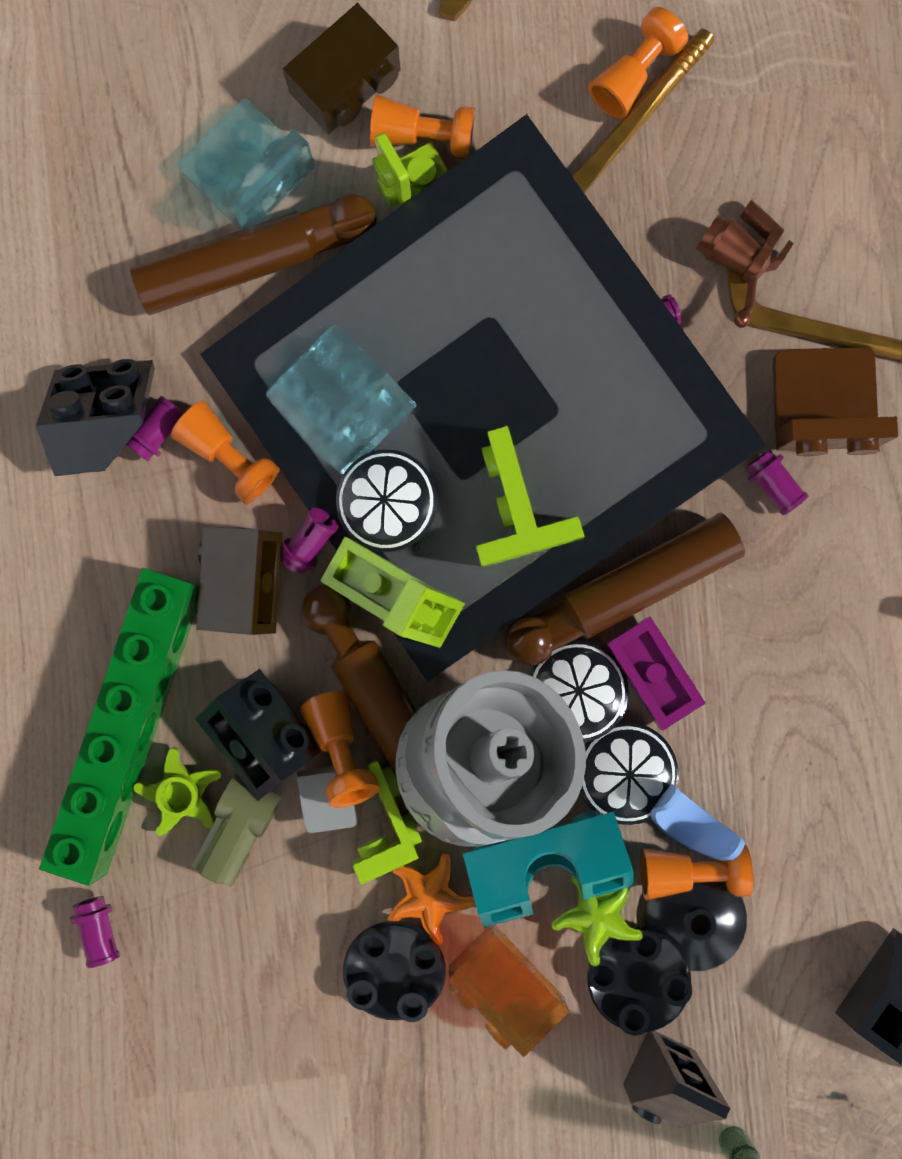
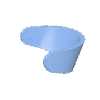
(694, 827)

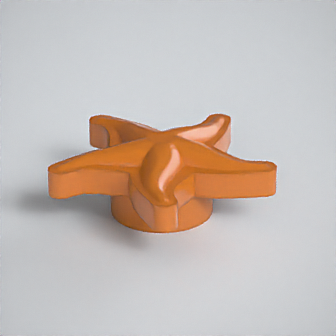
(429, 897)

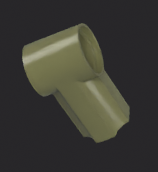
(234, 832)

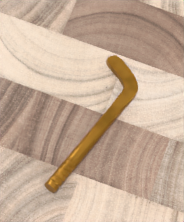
(643, 109)
(816, 330)

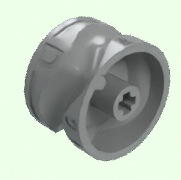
(491, 760)

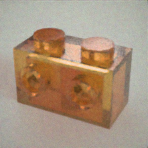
(506, 991)

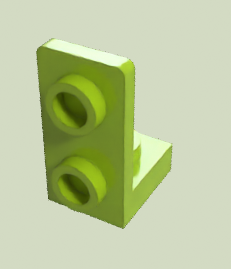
(405, 176)
(379, 855)

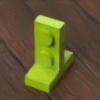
(517, 510)
(392, 594)

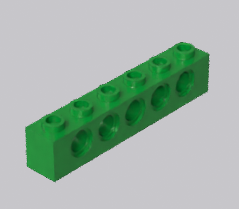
(121, 728)

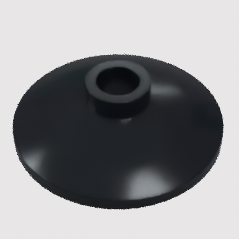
(722, 934)

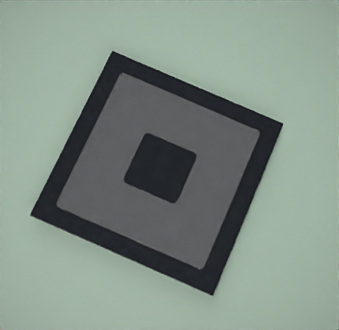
(492, 311)

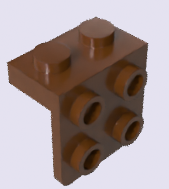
(828, 402)

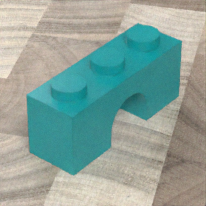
(586, 848)

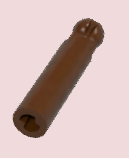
(250, 253)
(626, 589)
(361, 670)

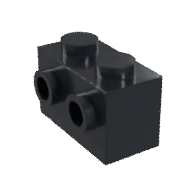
(258, 733)

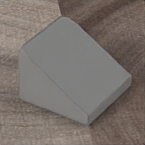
(316, 810)

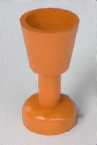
(621, 82)
(404, 125)
(208, 437)
(332, 728)
(674, 873)

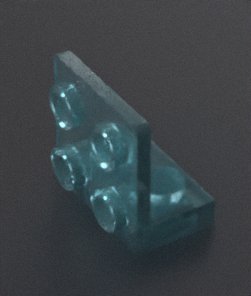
(247, 165)
(339, 399)

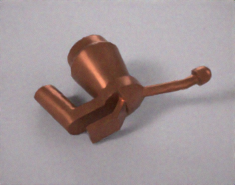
(734, 248)

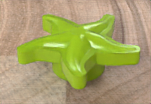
(180, 793)
(598, 921)

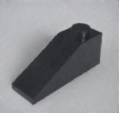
(672, 1084)

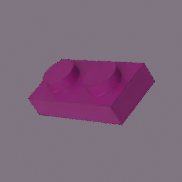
(655, 673)

